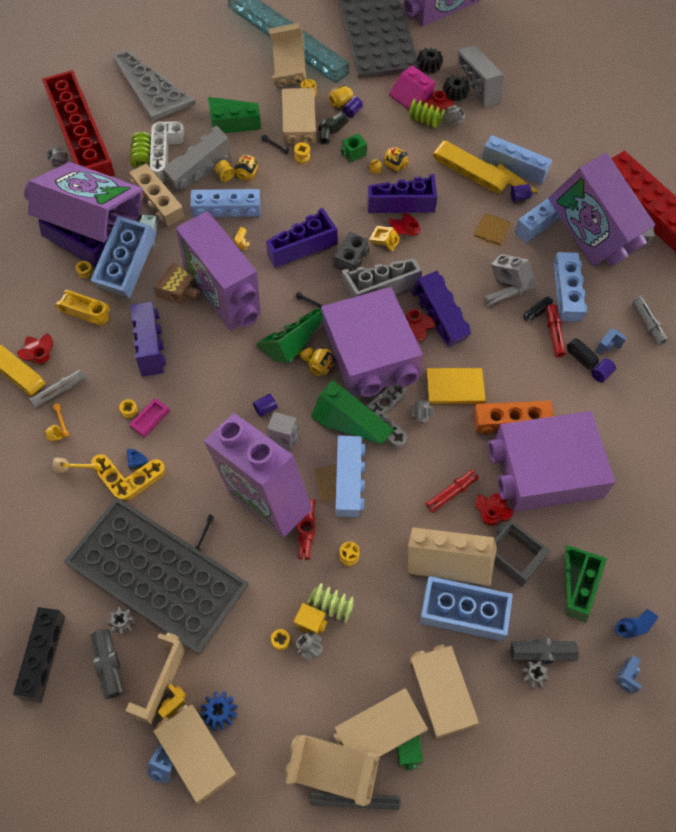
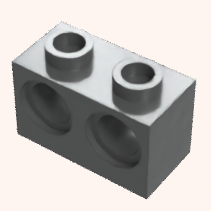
(351, 252)

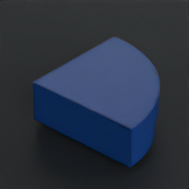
(135, 459)

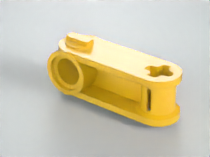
(84, 308)

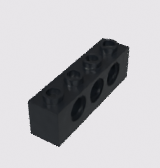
(39, 655)

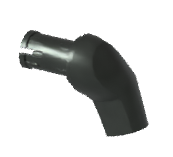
(331, 126)

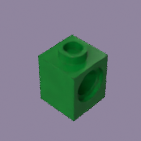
(354, 148)
(410, 754)

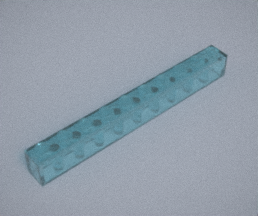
(316, 53)

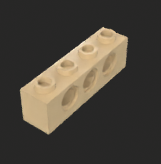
(157, 195)

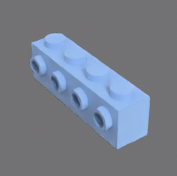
(516, 159)
(226, 202)
(349, 476)

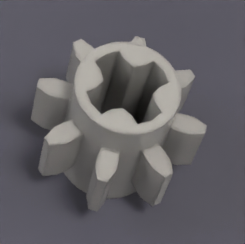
(454, 115)
(57, 156)
(422, 410)
(122, 616)
(309, 645)
(540, 673)

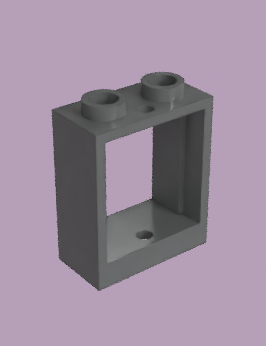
(529, 542)

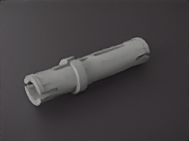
(508, 293)
(653, 325)
(78, 376)

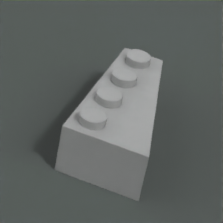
(481, 75)
(198, 160)
(399, 276)

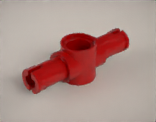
(306, 538)

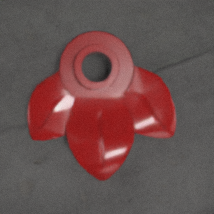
(440, 100)
(405, 226)
(420, 325)
(35, 348)
(493, 506)

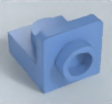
(612, 338)
(628, 671)
(160, 766)

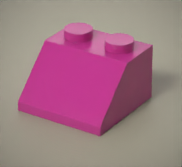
(412, 85)

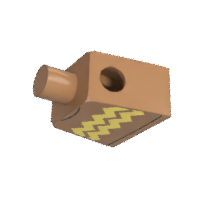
(176, 285)

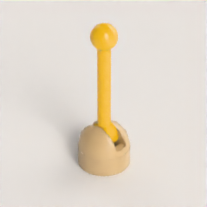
(61, 465)

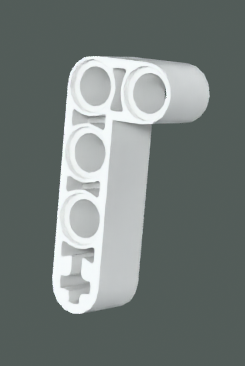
(162, 136)

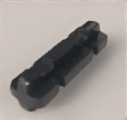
(537, 309)

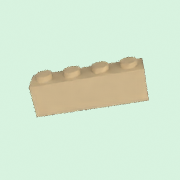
(451, 556)

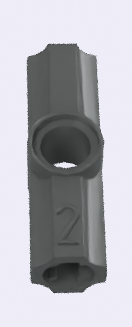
(544, 650)
(106, 664)

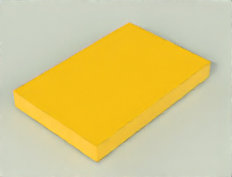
(455, 386)

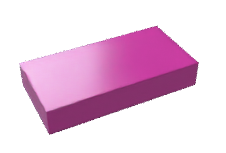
(149, 417)

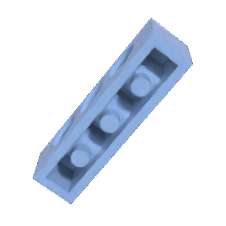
(536, 221)
(569, 287)

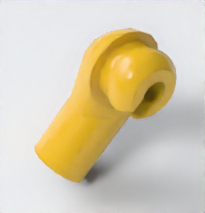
(239, 239)

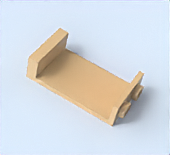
(288, 55)
(298, 116)
(443, 691)
(150, 713)
(382, 725)
(194, 753)
(332, 768)

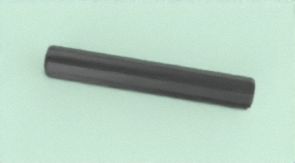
(377, 801)

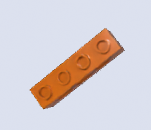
(503, 411)

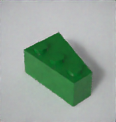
(234, 115)
(582, 580)

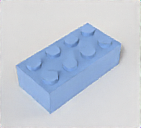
(123, 257)
(466, 609)

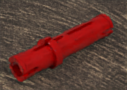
(554, 324)
(458, 485)

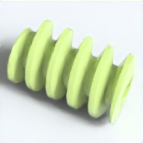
(331, 602)

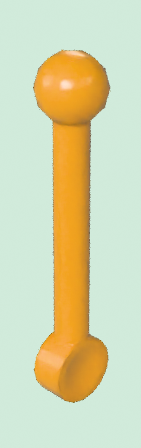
(57, 407)

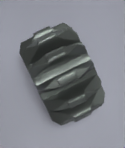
(430, 60)
(456, 88)

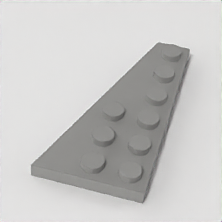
(151, 88)

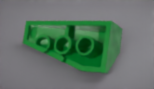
(290, 342)
(345, 413)

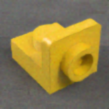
(385, 236)
(170, 706)

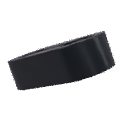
(582, 353)

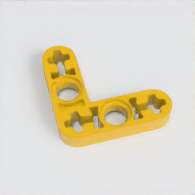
(128, 483)

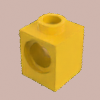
(310, 619)

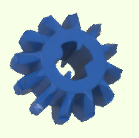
(210, 712)

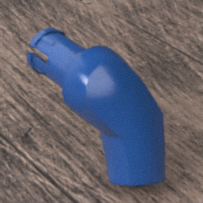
(636, 626)

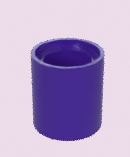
(352, 107)
(521, 192)
(603, 370)
(265, 405)

